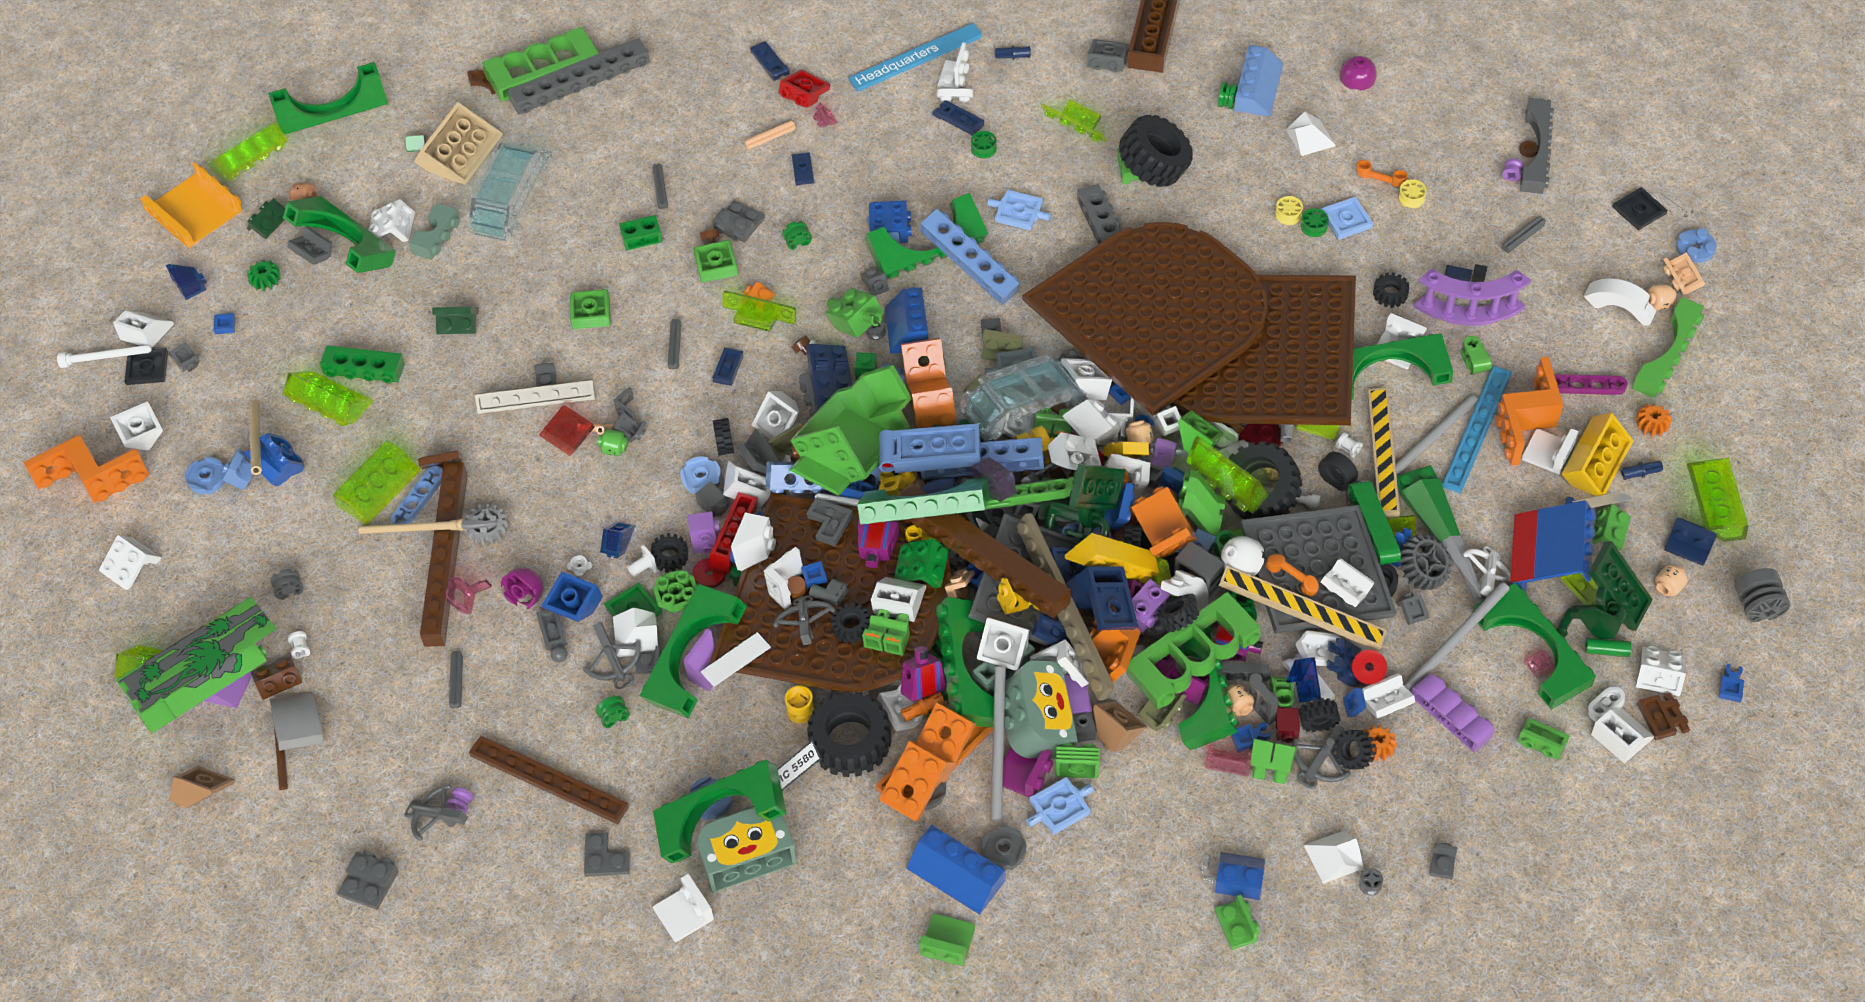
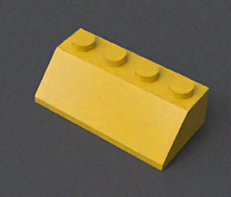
(1598, 455)
(1107, 552)

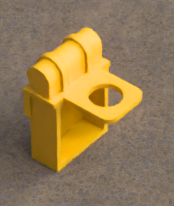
(1127, 449)

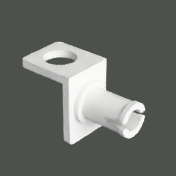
(1123, 419)
(644, 562)

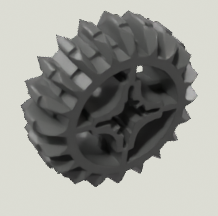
(1430, 559)

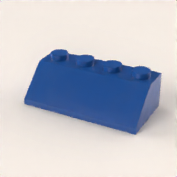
(906, 318)
(956, 869)

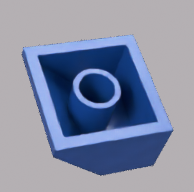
(572, 597)
(1240, 875)

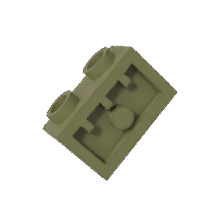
(999, 342)

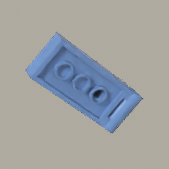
(929, 448)

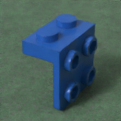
(892, 216)
(1118, 517)

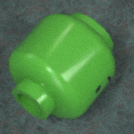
(612, 442)

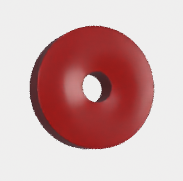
(710, 581)
(1378, 662)

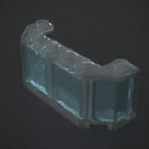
(505, 190)
(1019, 392)

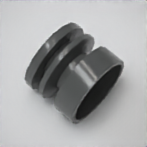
(1762, 595)

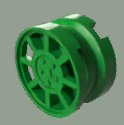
(1227, 95)
(983, 145)
(1314, 224)
(796, 234)
(612, 710)

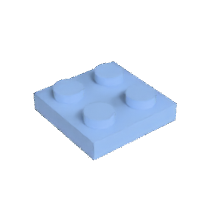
(1347, 218)

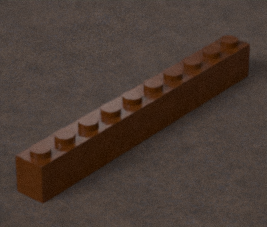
(443, 555)
(994, 559)

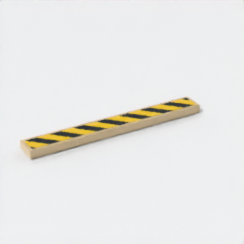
(1383, 451)
(1303, 608)

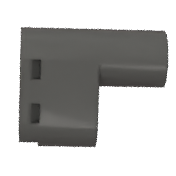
(832, 594)

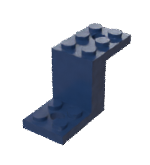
(1097, 589)

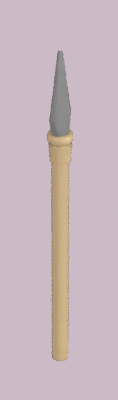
(460, 524)

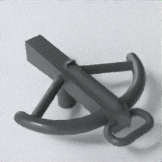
(1034, 475)
(804, 620)
(609, 650)
(1312, 771)
(421, 808)

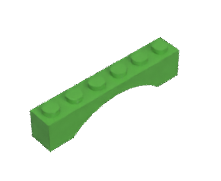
(1653, 374)

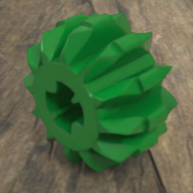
(263, 275)

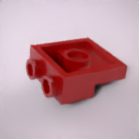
(803, 88)

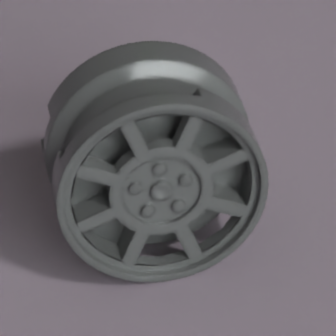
(286, 583)

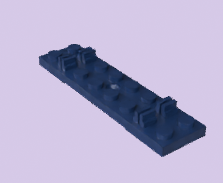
(828, 370)

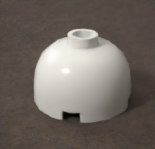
(1243, 554)

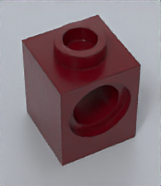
(1287, 724)

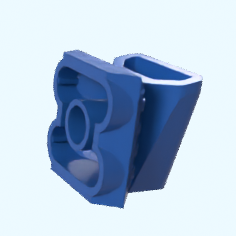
(278, 459)

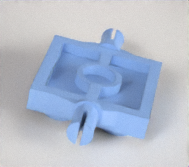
(1019, 210)
(1059, 805)

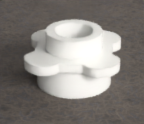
(579, 560)

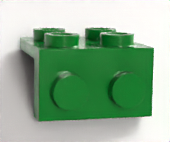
(922, 561)

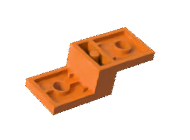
(1114, 647)
(927, 762)

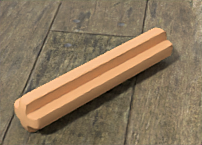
(769, 135)

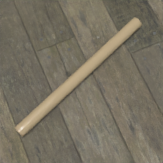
(255, 447)

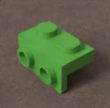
(1611, 526)
(1543, 739)

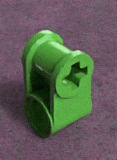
(1475, 355)
(1283, 691)

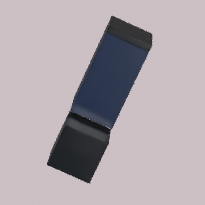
(1465, 274)

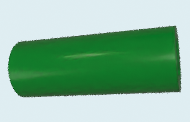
(1608, 647)

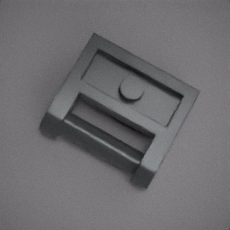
(1264, 700)

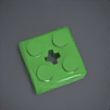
(715, 261)
(590, 309)
(1077, 761)

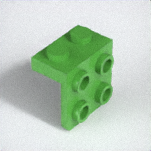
(947, 940)

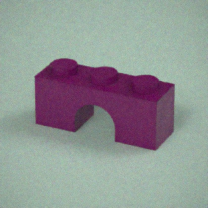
(1199, 686)

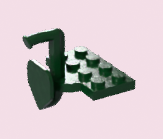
(1093, 493)
(1618, 598)

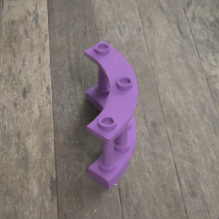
(1473, 291)

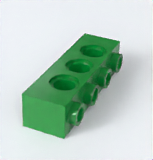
(362, 364)

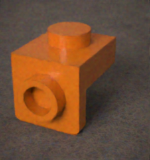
(759, 291)

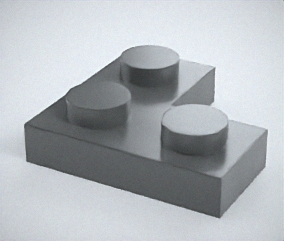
(834, 520)
(599, 861)

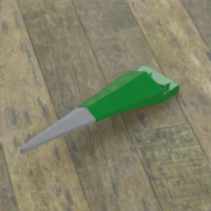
(1427, 499)

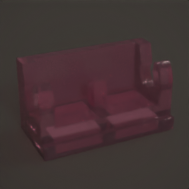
(1228, 762)

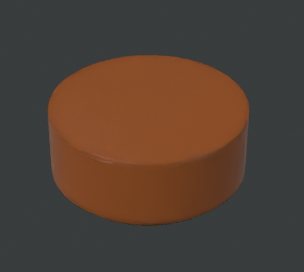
(796, 586)

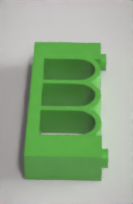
(497, 69)
(1161, 689)

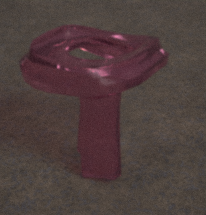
(468, 591)

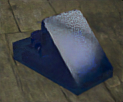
(1306, 678)

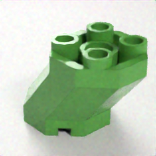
(1201, 502)
(674, 590)

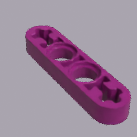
(1588, 388)

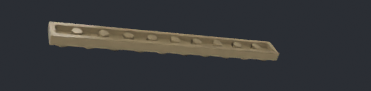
(1069, 616)

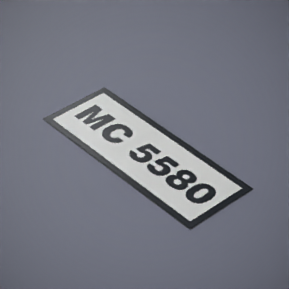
(798, 764)

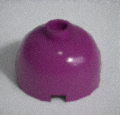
(1358, 73)
(520, 583)

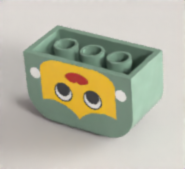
(1038, 709)
(744, 848)

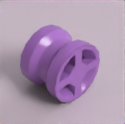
(1513, 170)
(460, 799)

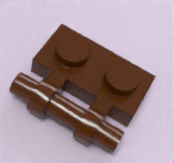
(1658, 718)

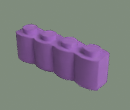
(1452, 712)

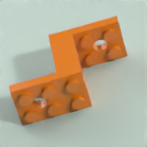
(928, 384)
(1529, 411)
(98, 481)
(1163, 522)

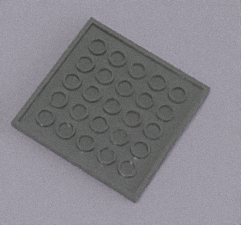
(1313, 545)

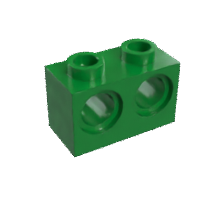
(640, 232)

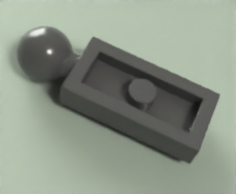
(553, 634)

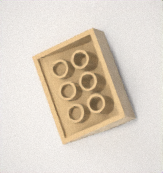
(458, 145)

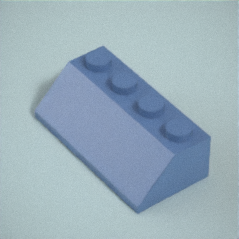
(1258, 82)

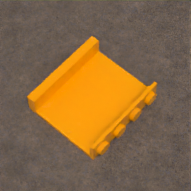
(194, 207)

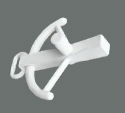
(1491, 561)

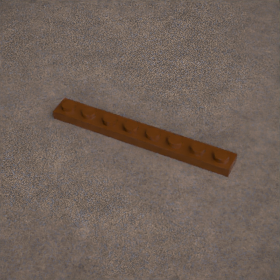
(549, 780)

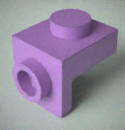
(1164, 453)

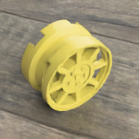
(1411, 194)
(1289, 211)

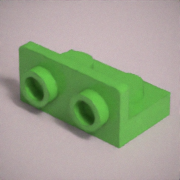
(1237, 923)

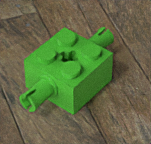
(854, 312)

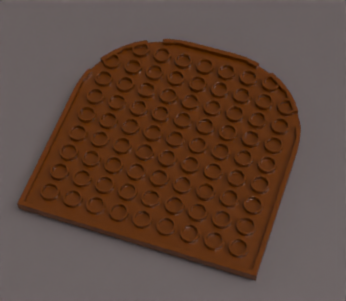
(1155, 309)
(1297, 365)
(826, 660)

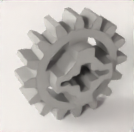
(489, 532)

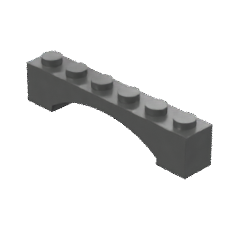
(1538, 116)

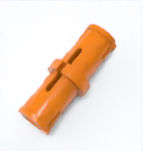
(922, 707)

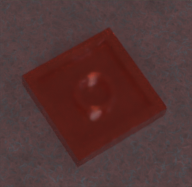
(567, 430)

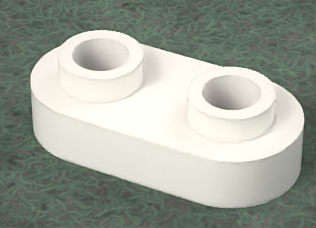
(963, 95)
(1603, 702)

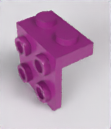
(1025, 774)

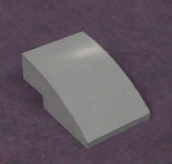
(296, 721)

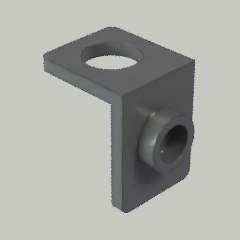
(620, 407)

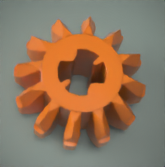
(1653, 419)
(1383, 740)

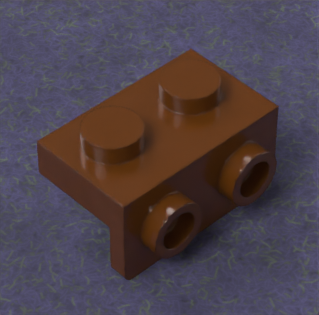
(276, 677)

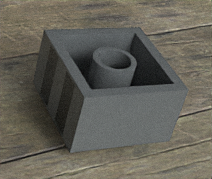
(1201, 564)

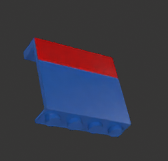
(1552, 543)

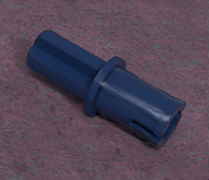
(1013, 52)
(1641, 469)

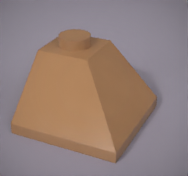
(1116, 725)
(196, 786)

